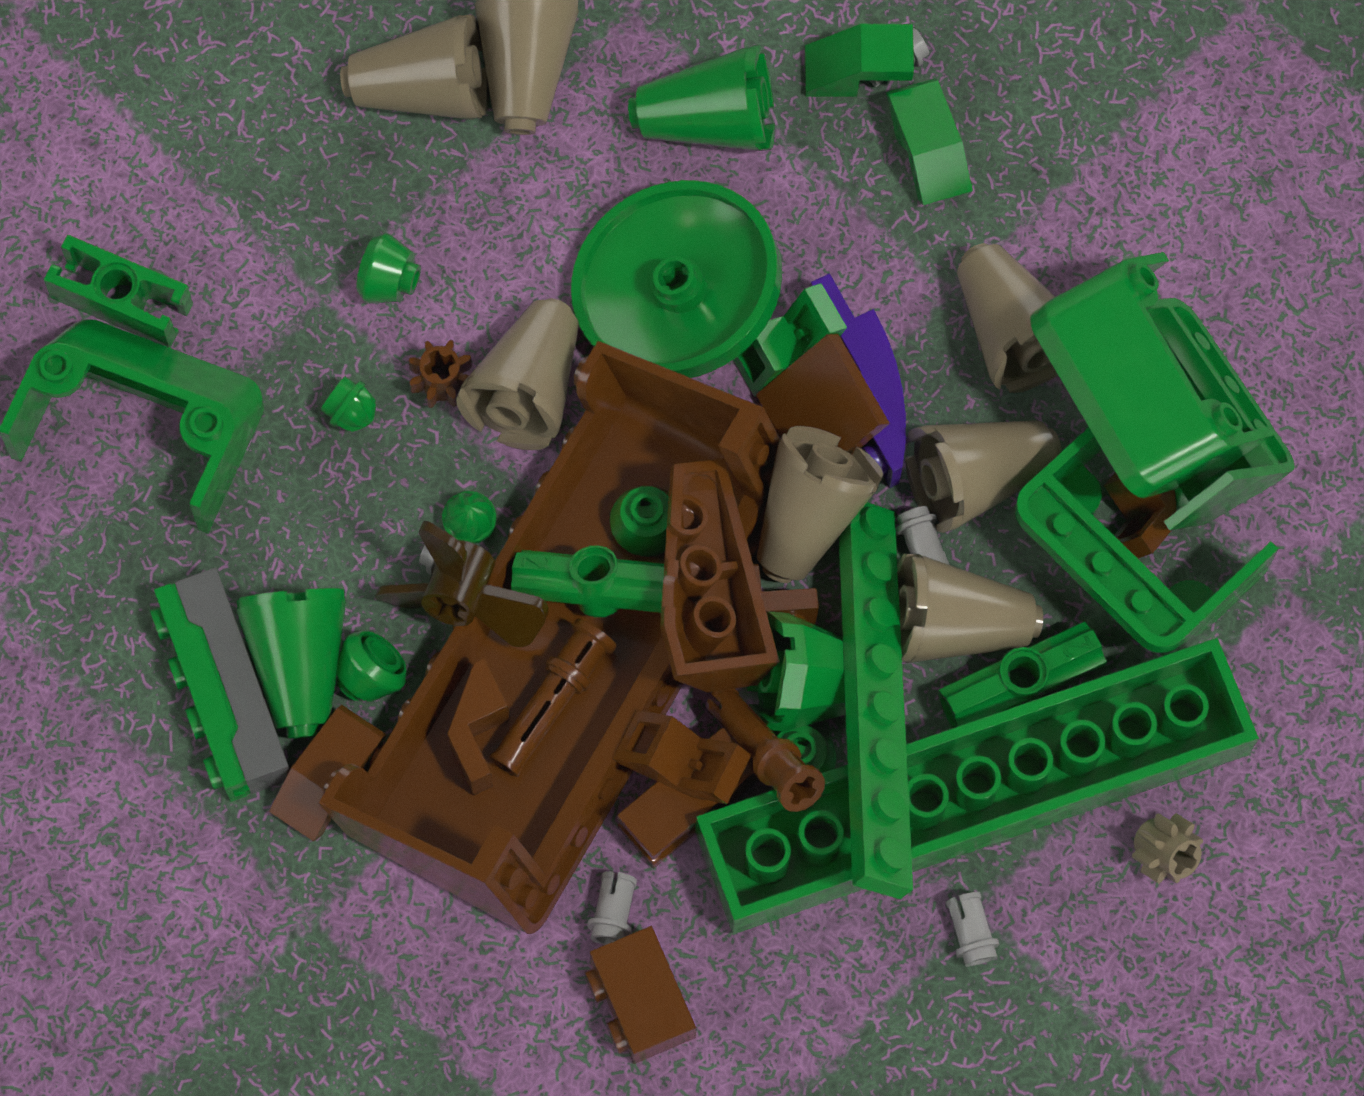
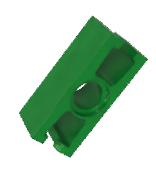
(110, 272)

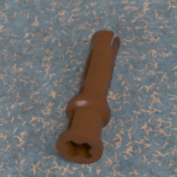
(561, 670)
(774, 758)

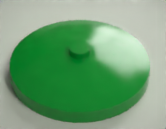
(678, 276)

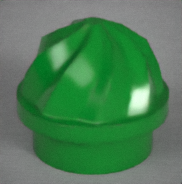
(350, 405)
(469, 517)

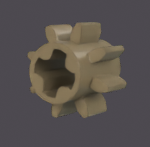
(1167, 848)

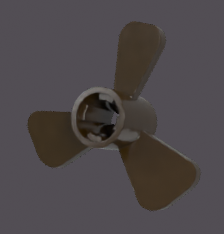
(461, 591)

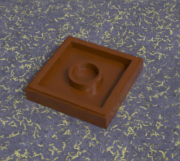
(826, 394)

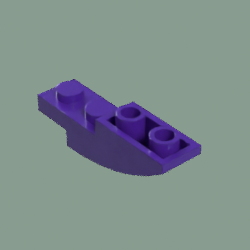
(876, 362)

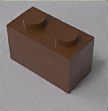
(641, 996)

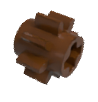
(446, 359)

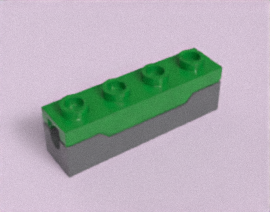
(222, 685)

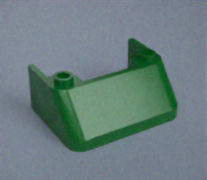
(1216, 379)
(1134, 386)
(216, 403)
(1059, 516)

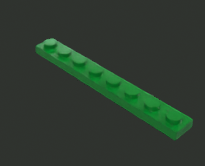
(875, 705)

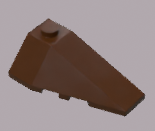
(710, 593)

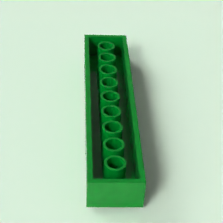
(990, 781)

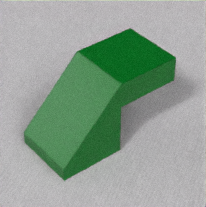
(856, 54)
(931, 140)
(789, 337)

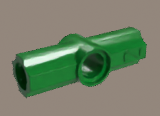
(590, 579)
(1051, 662)

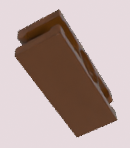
(667, 818)

